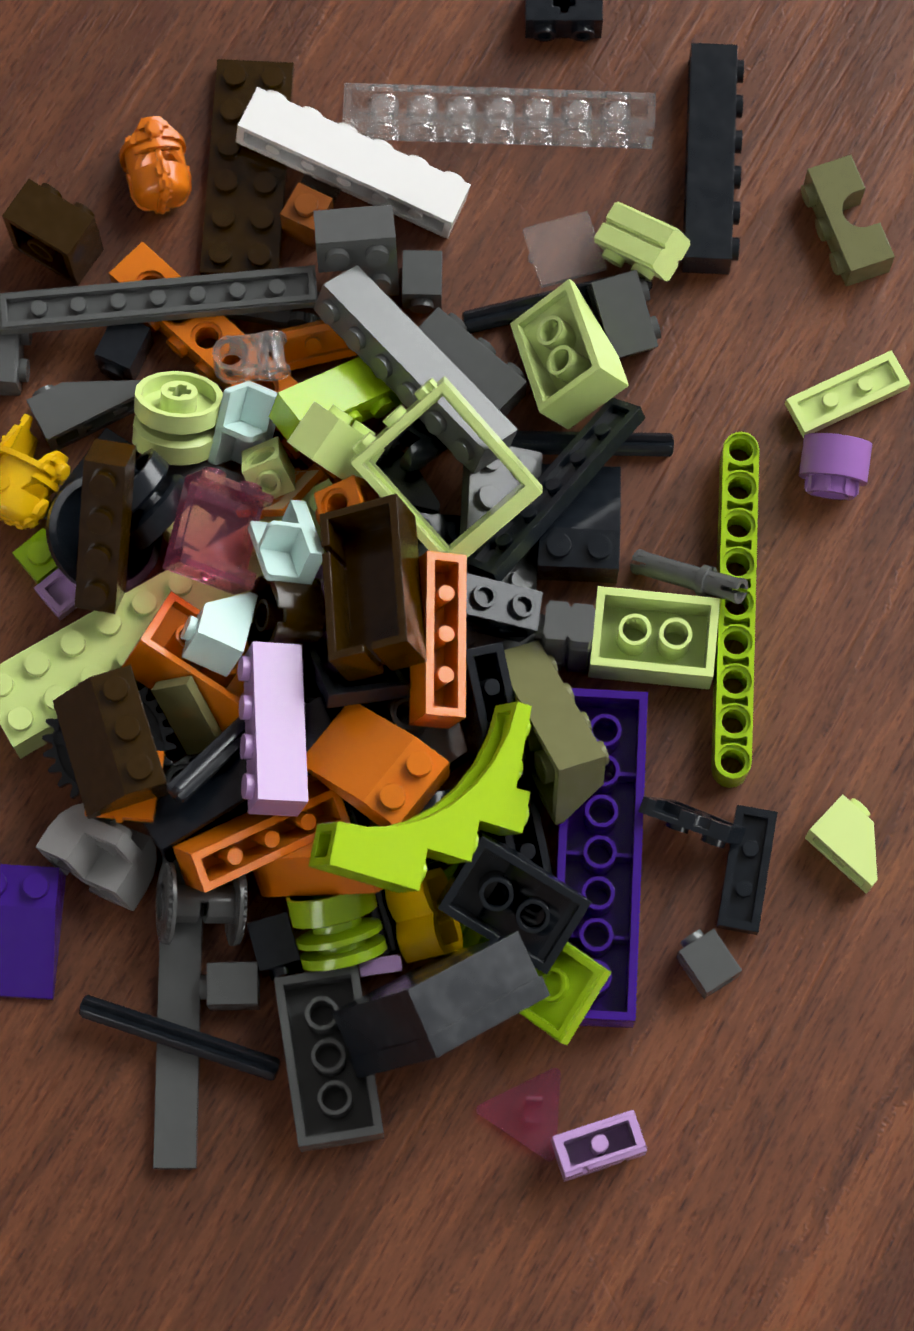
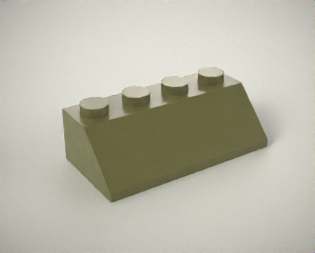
(560, 748)

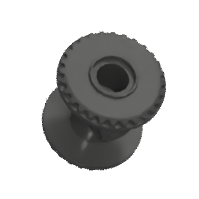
(185, 905)

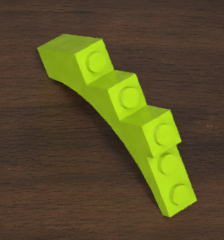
(446, 832)

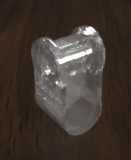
(254, 356)

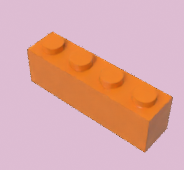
(439, 684)
(254, 840)

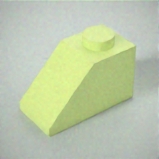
(848, 841)

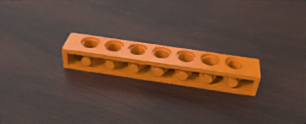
(185, 336)

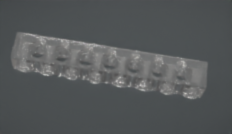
(501, 115)

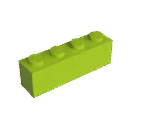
(347, 386)

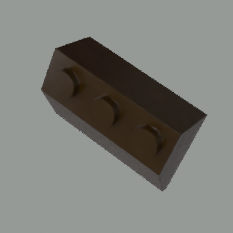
(110, 742)

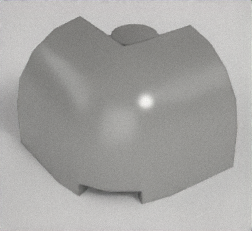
(101, 854)

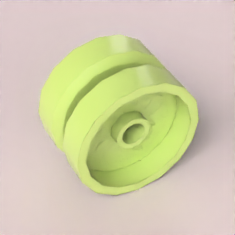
(176, 416)

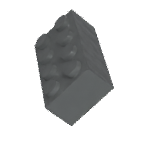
(326, 1095)

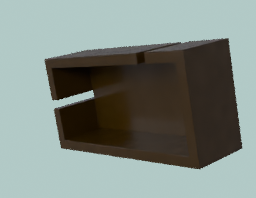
(377, 599)

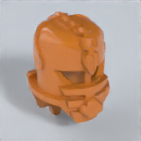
(156, 166)

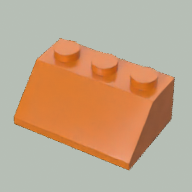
(159, 658)

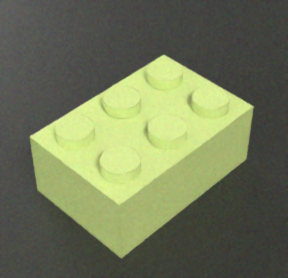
(654, 637)

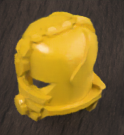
(25, 481)

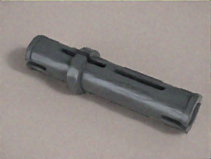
(702, 580)

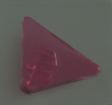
(528, 1112)

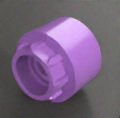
(834, 465)

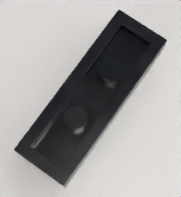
(747, 871)

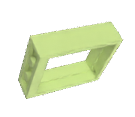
(490, 522)

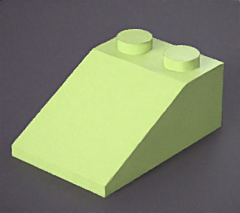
(567, 356)

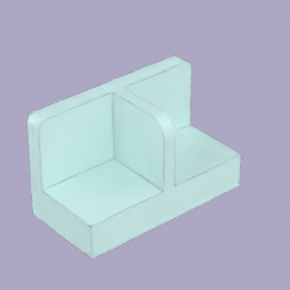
(242, 421)
(289, 547)

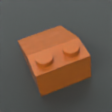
(376, 766)

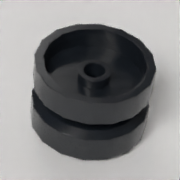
(153, 500)

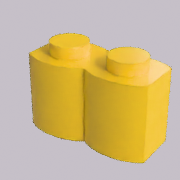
(420, 926)

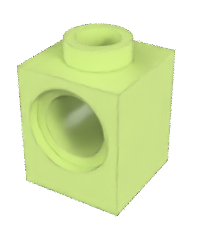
(269, 467)

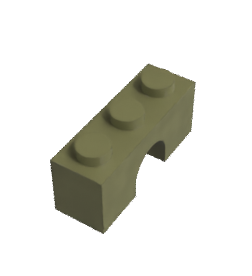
(855, 250)

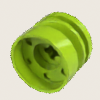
(338, 932)

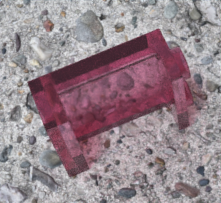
(212, 532)

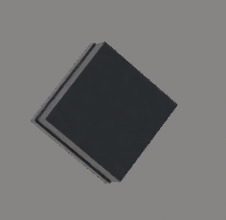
(440, 1005)

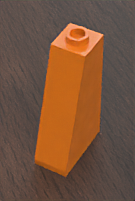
(293, 877)

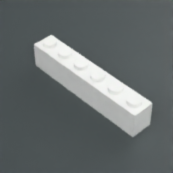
(352, 161)

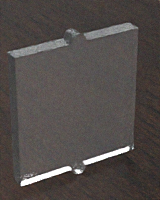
(564, 249)

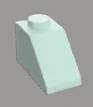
(219, 633)

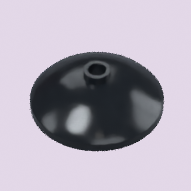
(63, 538)

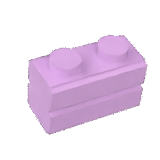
(598, 1145)

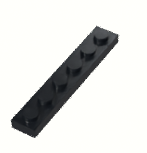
(560, 486)

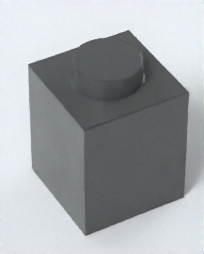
(422, 280)
(707, 962)
(231, 986)

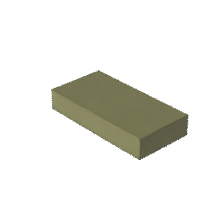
(187, 713)

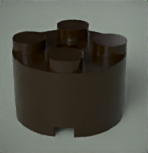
(287, 613)

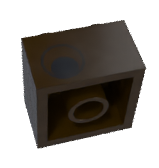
(53, 231)

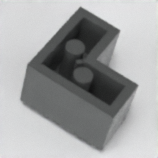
(359, 238)

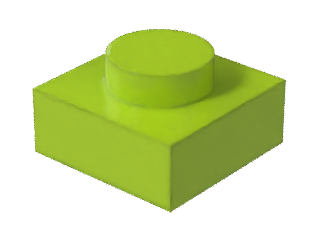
(36, 557)

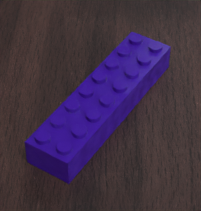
(603, 852)

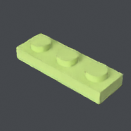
(847, 393)

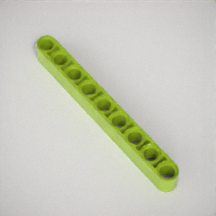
(730, 626)

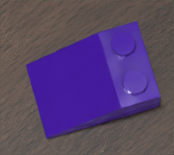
(30, 930)

